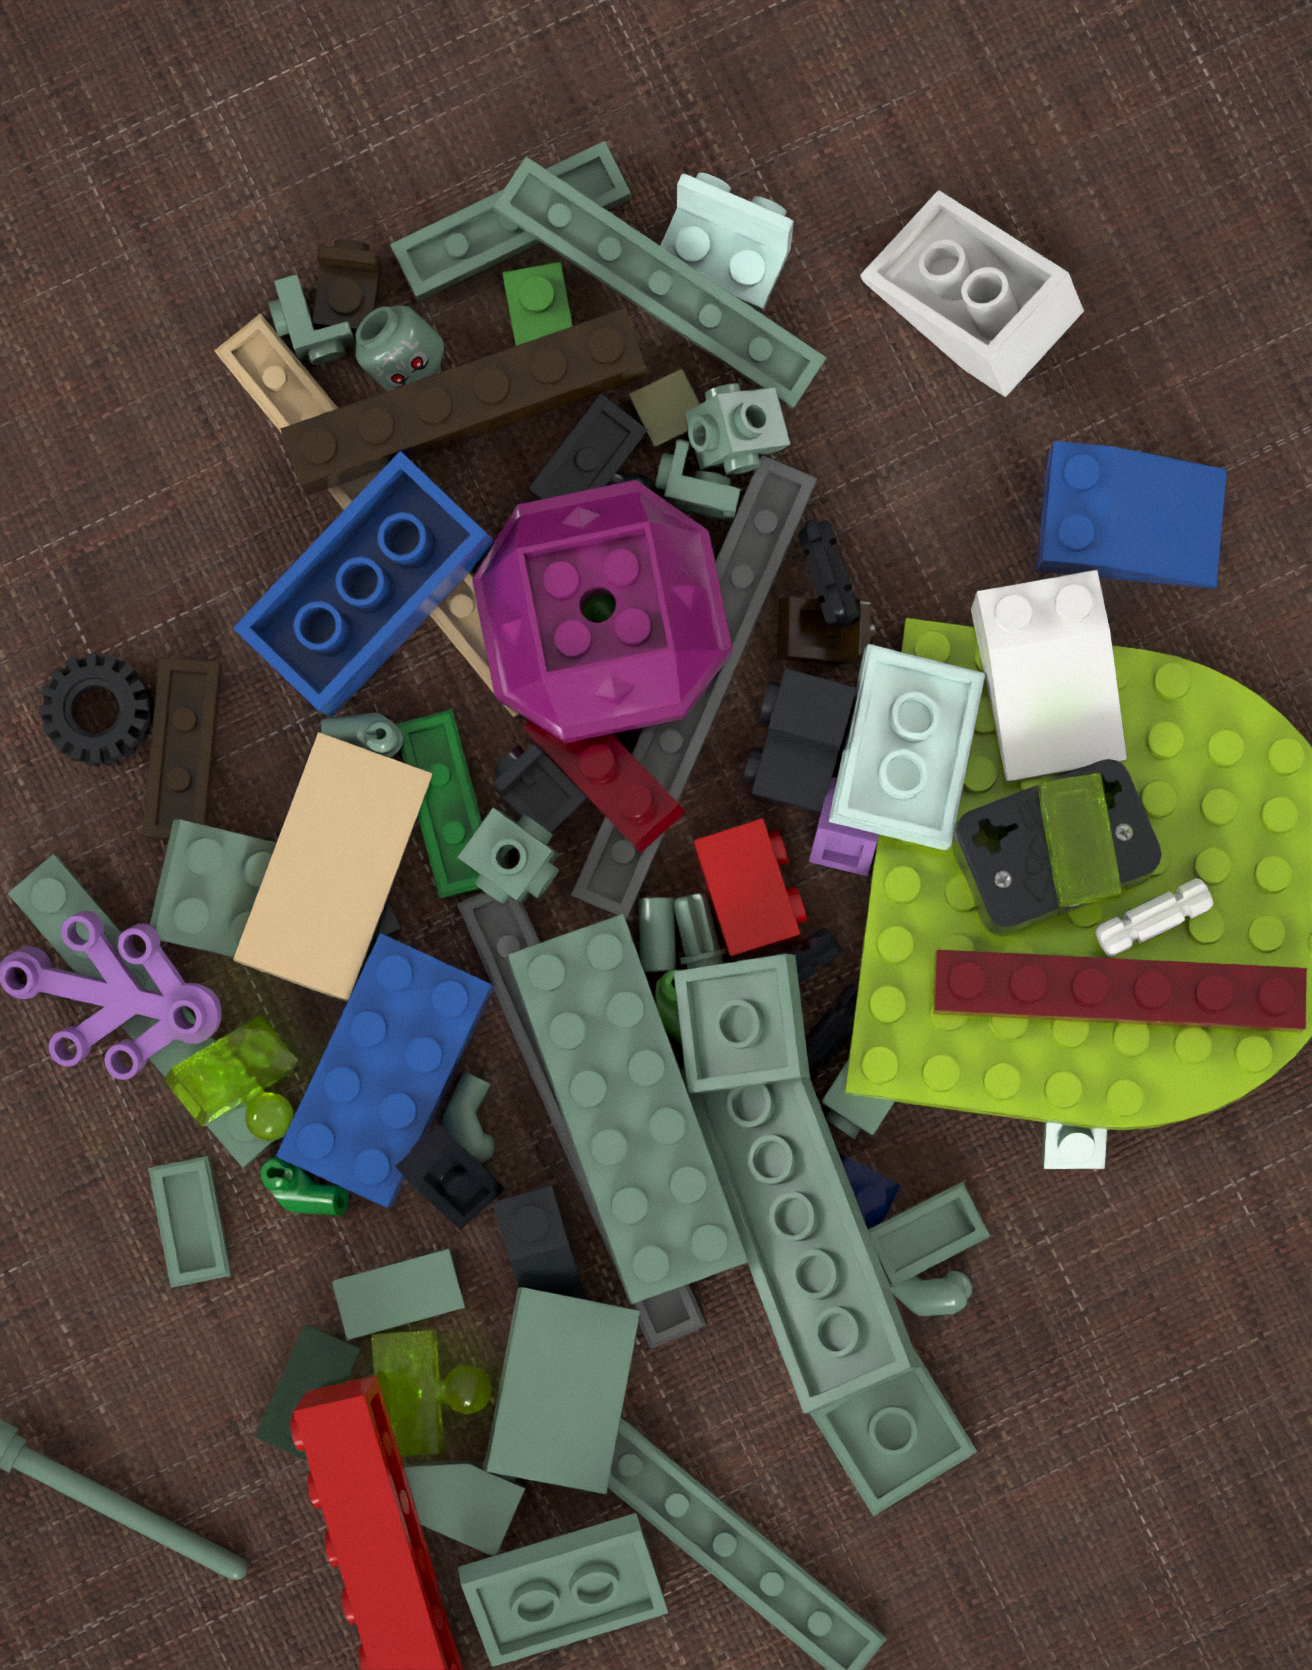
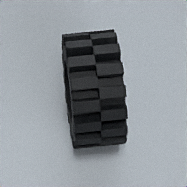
(70, 684)

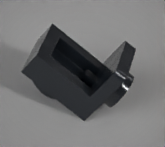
(537, 787)

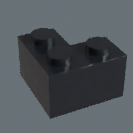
(802, 741)

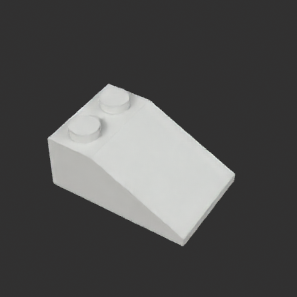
(975, 292)
(1050, 675)

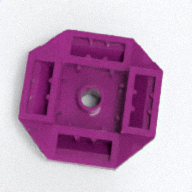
(612, 674)

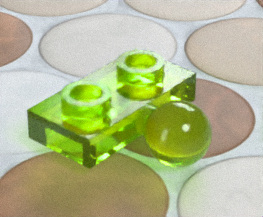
(236, 1073)
(414, 1393)

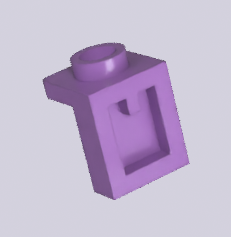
(841, 845)

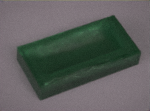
(314, 1363)

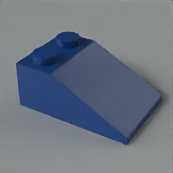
(1130, 516)

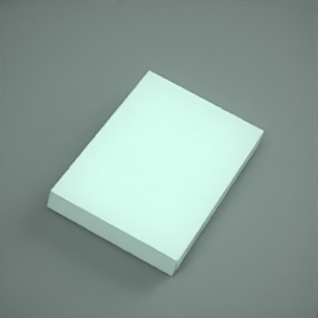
(907, 747)

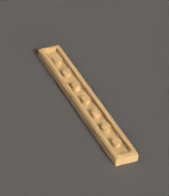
(292, 395)

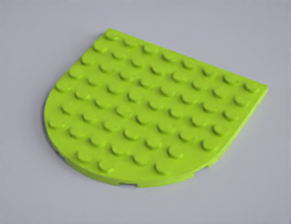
(1228, 806)

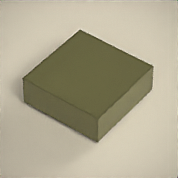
(663, 408)

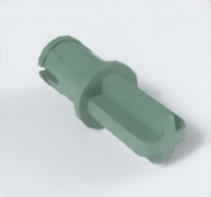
(698, 932)

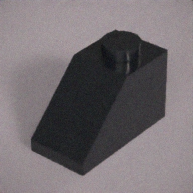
(539, 1243)

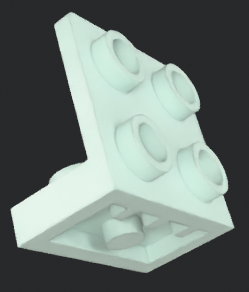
(729, 238)

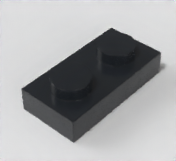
(449, 1177)

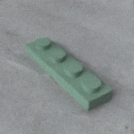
(482, 237)

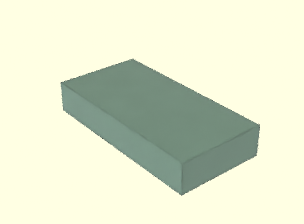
(190, 1221)
(927, 1234)
(398, 1294)

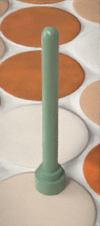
(18, 1456)

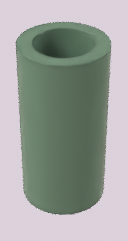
(657, 934)

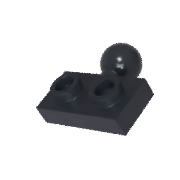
(591, 453)

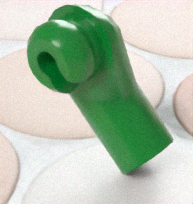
(299, 1192)

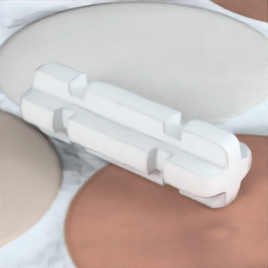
(1154, 917)

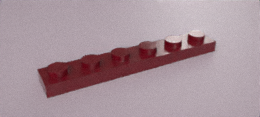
(1120, 991)

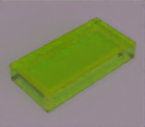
(1079, 839)

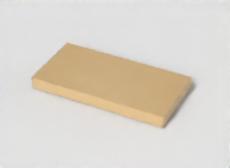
(333, 867)

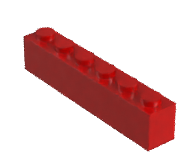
(373, 1528)

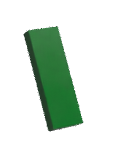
(450, 804)

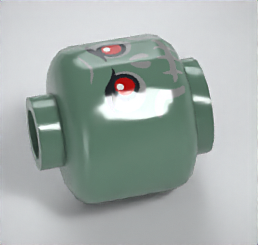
(398, 346)

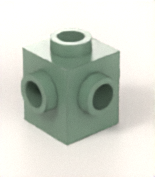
(736, 428)
(489, 853)

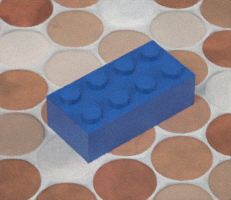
(364, 585)
(385, 1070)

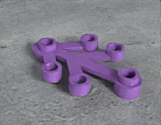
(117, 993)

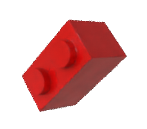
(749, 888)

